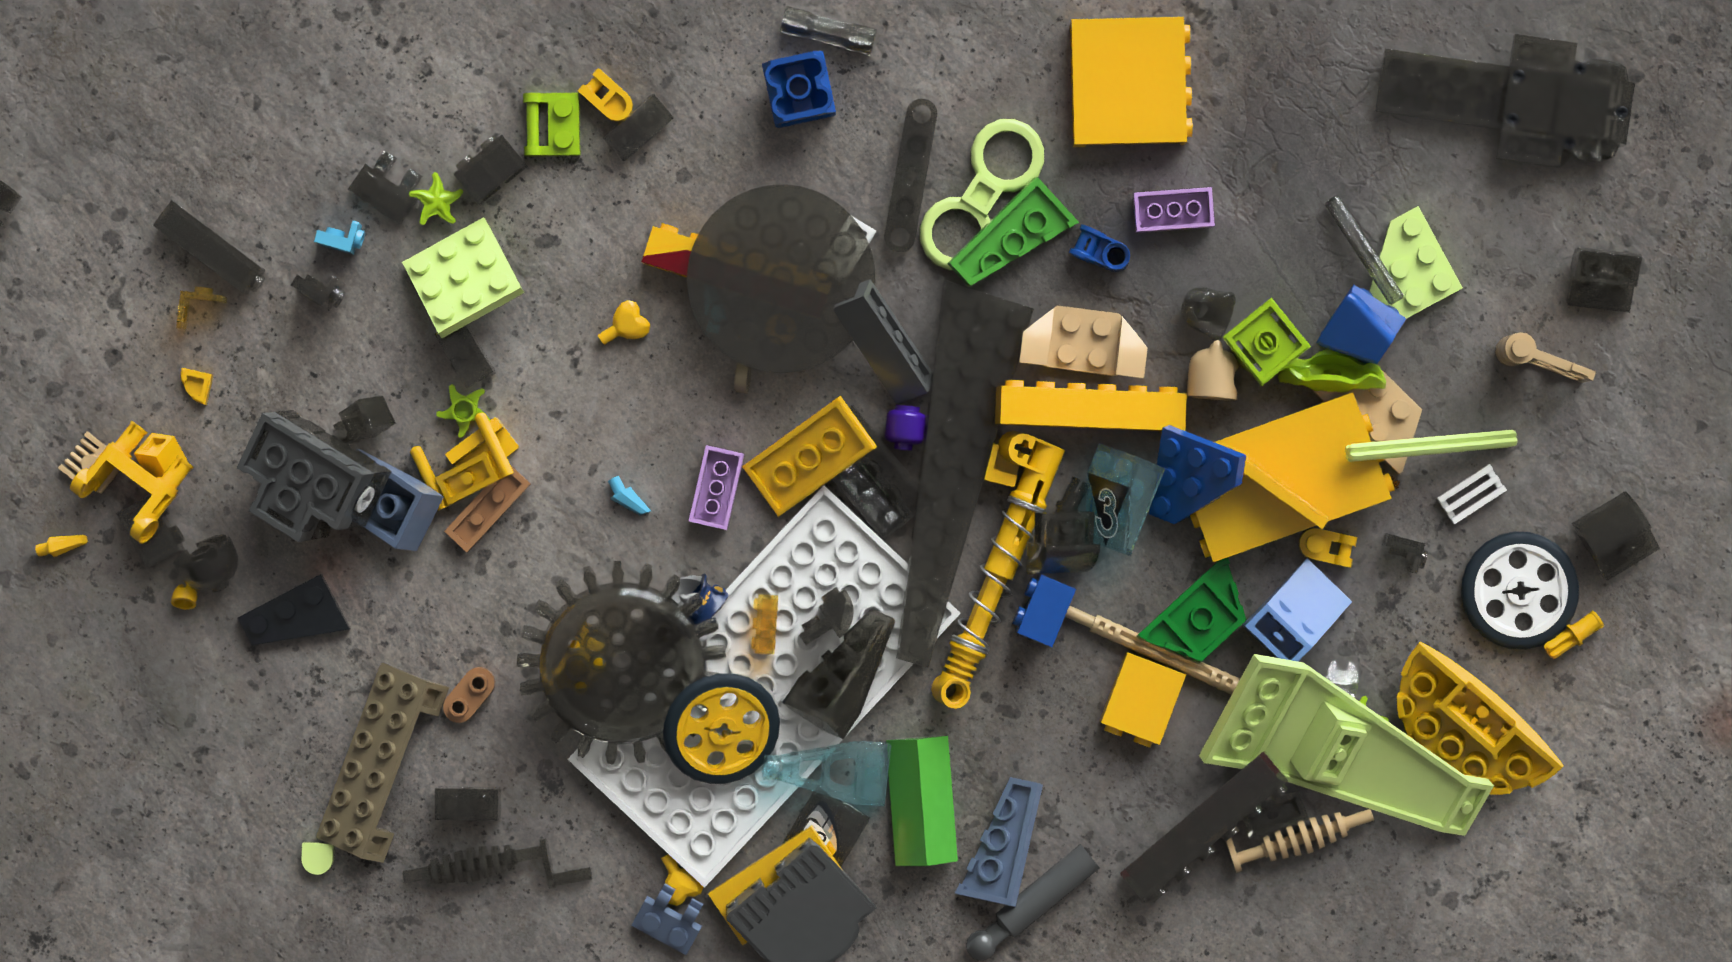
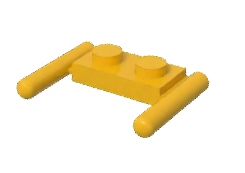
(470, 475)

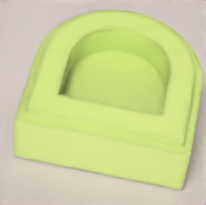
(317, 857)

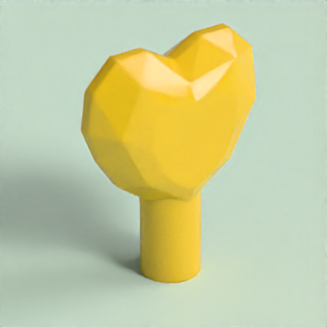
(626, 323)
(681, 880)

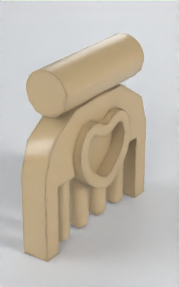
(87, 460)

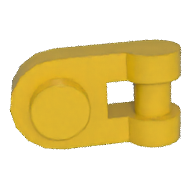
(615, 104)
(1316, 544)

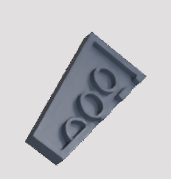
(1001, 858)

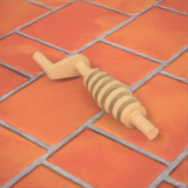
(1305, 836)

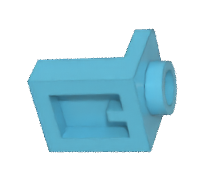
(335, 238)

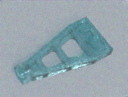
(870, 771)

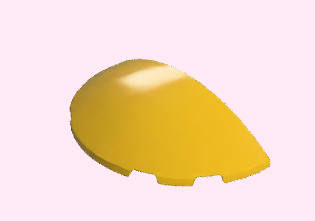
(1470, 724)

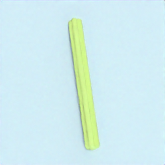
(1431, 445)

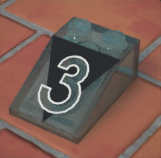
(1120, 496)

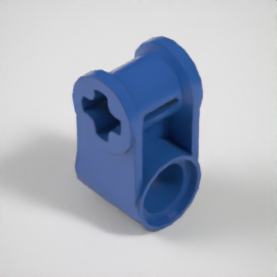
(1098, 249)

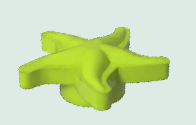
(436, 201)
(462, 408)

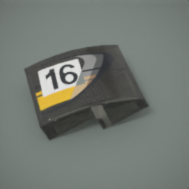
(834, 821)

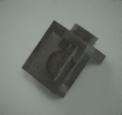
(1401, 546)

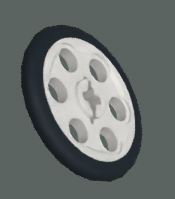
(1562, 586)

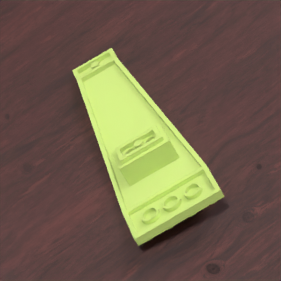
(1339, 748)

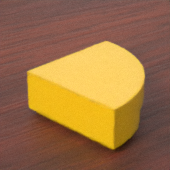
(197, 384)

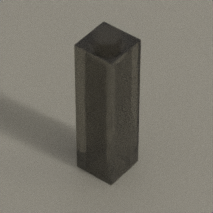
(210, 248)

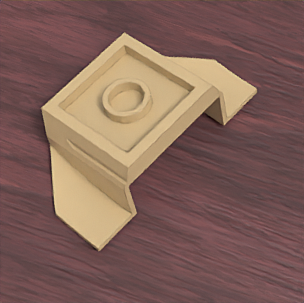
(1084, 343)

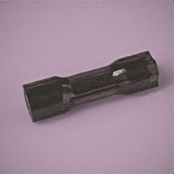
(827, 30)

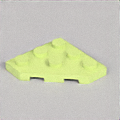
(1415, 264)

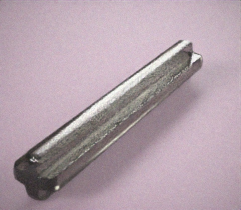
(1364, 250)

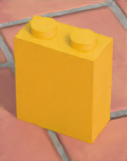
(1142, 700)

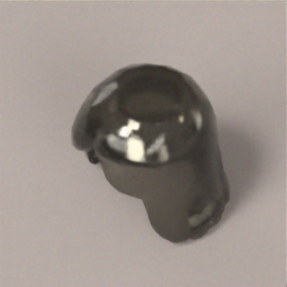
(1216, 318)

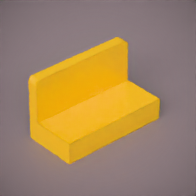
(475, 444)

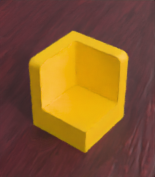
(158, 453)
(1001, 470)

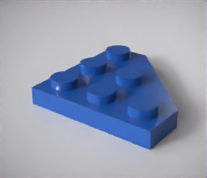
(1193, 474)

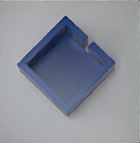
(1044, 609)

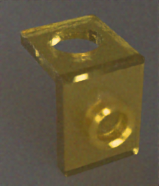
(199, 293)

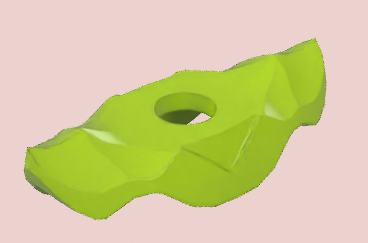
(1318, 371)

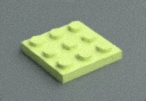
(463, 277)

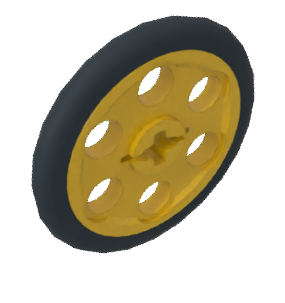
(708, 692)

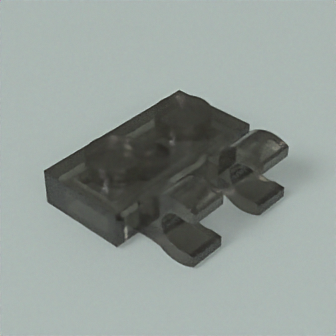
(384, 194)

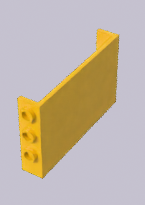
(1309, 459)

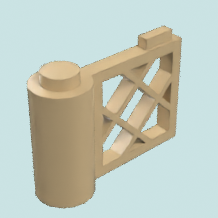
(1521, 348)

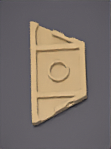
(1390, 413)

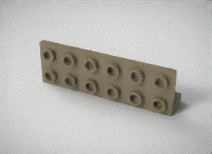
(375, 760)

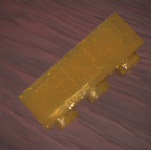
(765, 624)

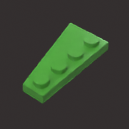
(1019, 227)

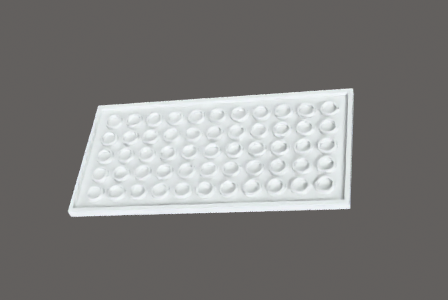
(809, 557)

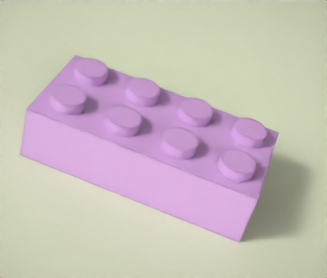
(1173, 210)
(716, 487)

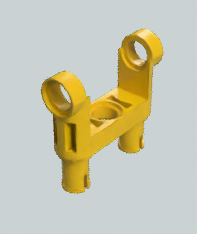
(161, 488)

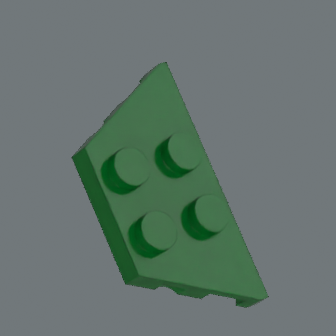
(1199, 616)

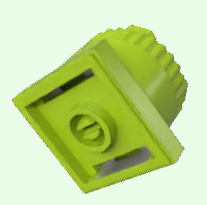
(1266, 342)

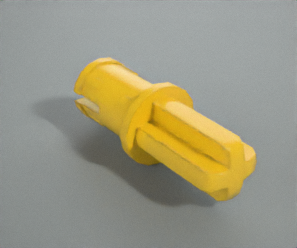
(1573, 635)

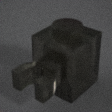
(365, 419)

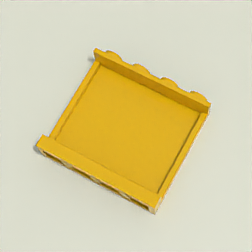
(1130, 81)

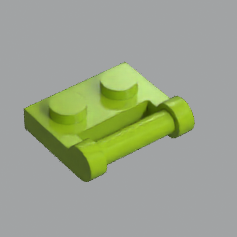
(562, 124)

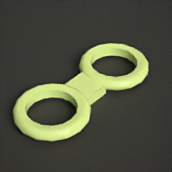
(985, 187)

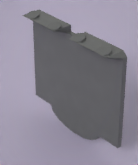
(805, 912)

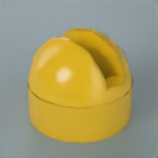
(184, 597)

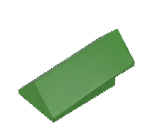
(922, 801)

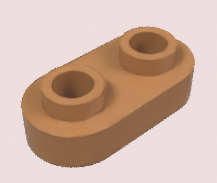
(469, 695)

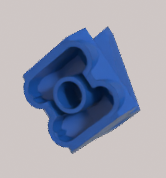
(799, 89)
(1361, 327)

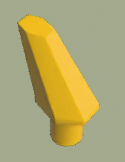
(60, 545)

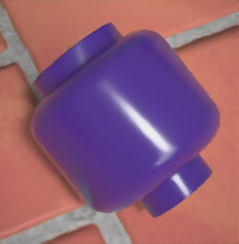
(905, 427)

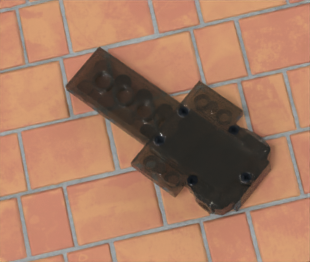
(1537, 102)

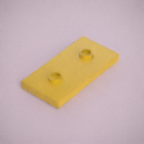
(809, 456)
(761, 869)

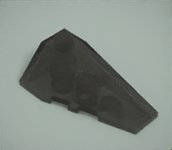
(840, 684)

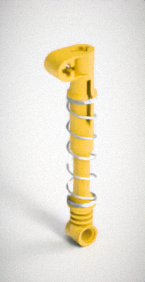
(1002, 562)

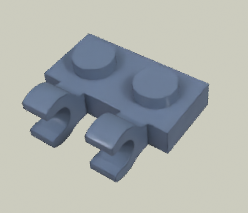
(666, 924)

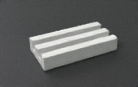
(1494, 479)

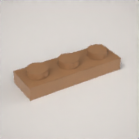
(486, 510)

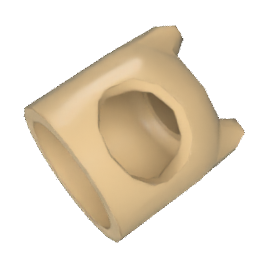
(1212, 374)

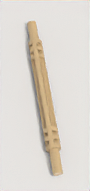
(1129, 639)

